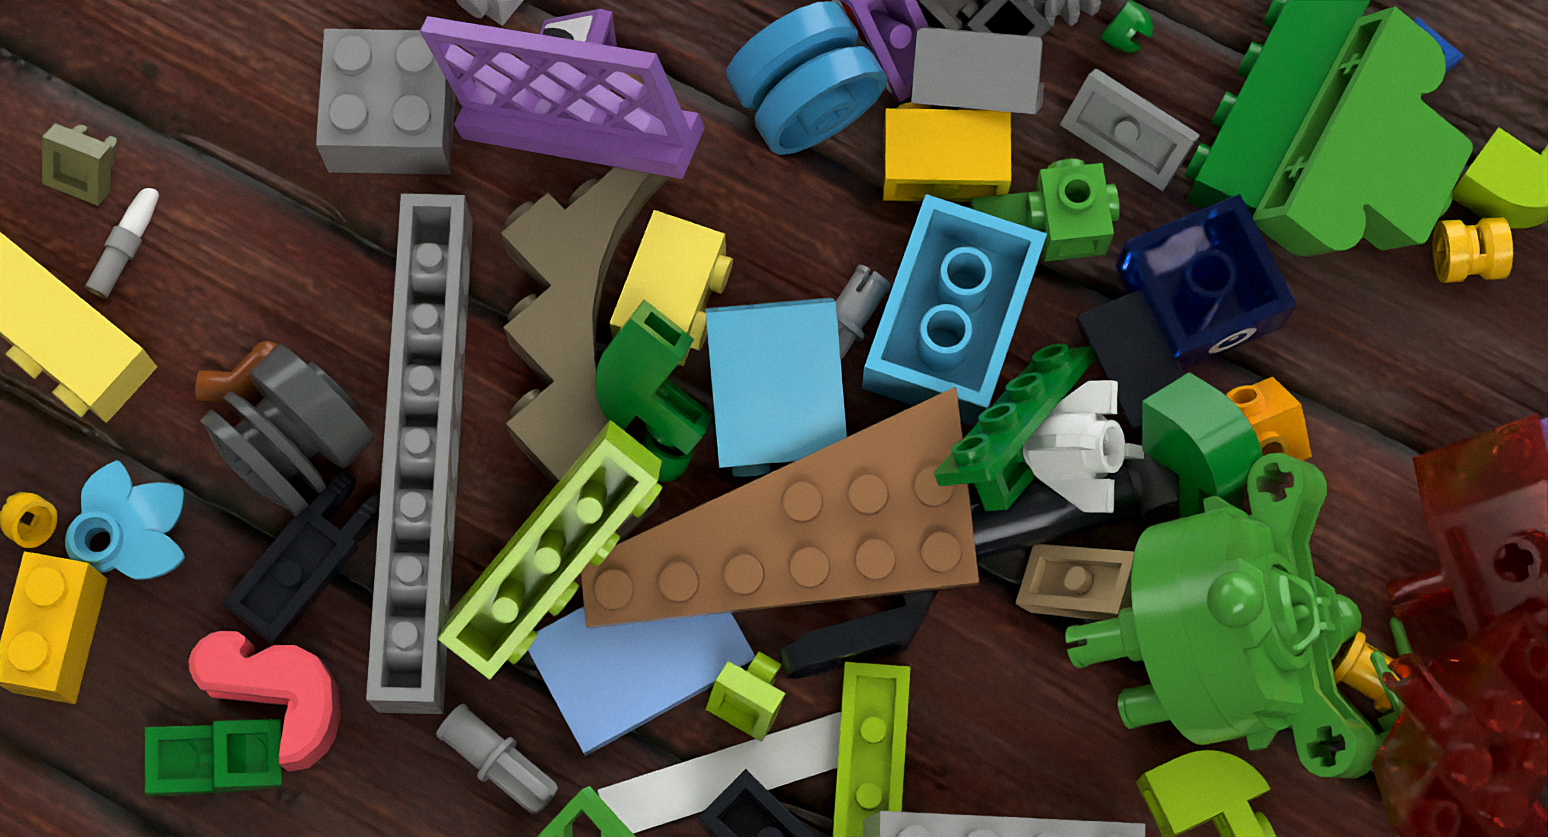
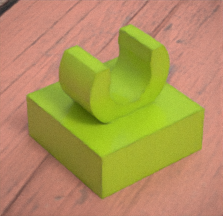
(748, 696)

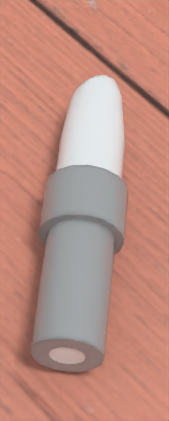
(122, 243)

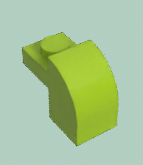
(1507, 182)
(1203, 789)

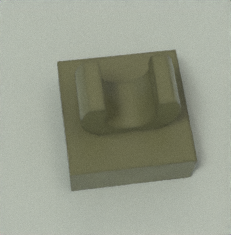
(78, 162)

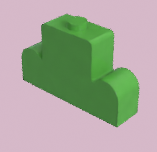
(1369, 148)

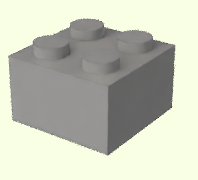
(383, 104)

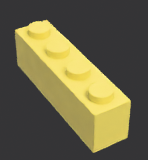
(66, 338)

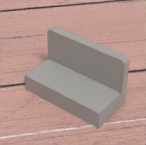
(978, 70)

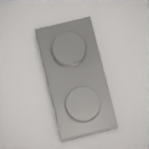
(1129, 129)

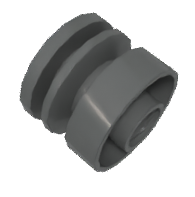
(294, 422)

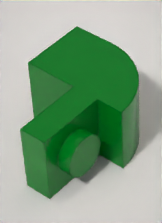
(635, 382)
(1201, 440)

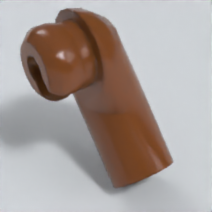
(214, 385)

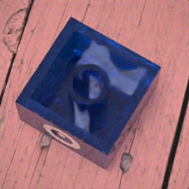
(1208, 281)

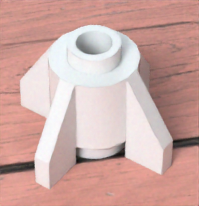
(1080, 447)

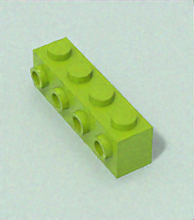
(551, 549)

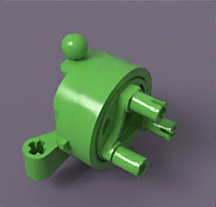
(1239, 626)

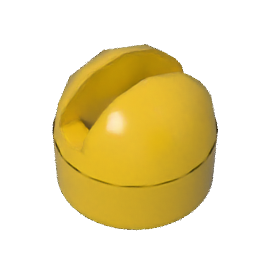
(38, 530)

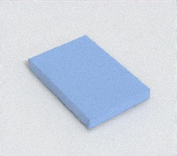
(632, 672)

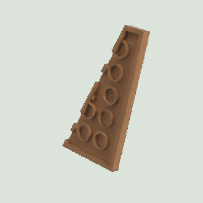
(816, 531)

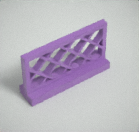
(579, 123)

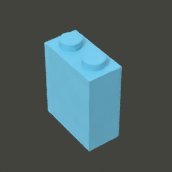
(775, 382)

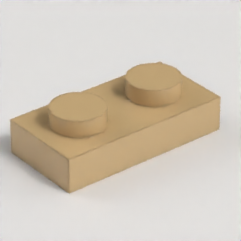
(1076, 582)

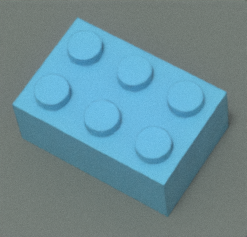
(953, 307)

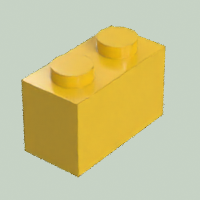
(945, 153)
(50, 627)

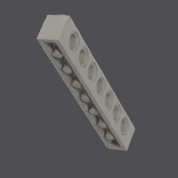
(420, 455)

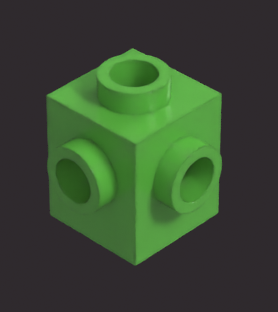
(1073, 209)

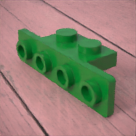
(993, 448)

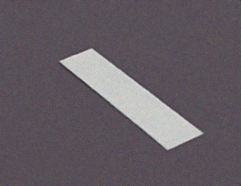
(698, 782)

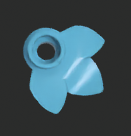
(136, 522)

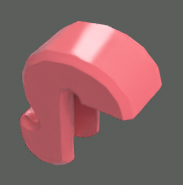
(278, 676)

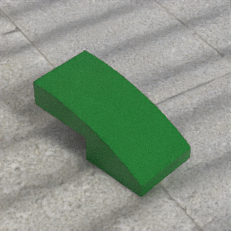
(212, 757)

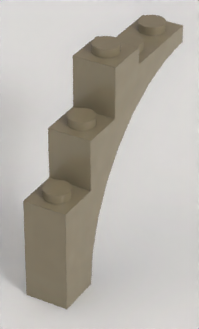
(555, 333)

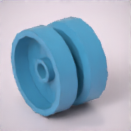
(805, 77)

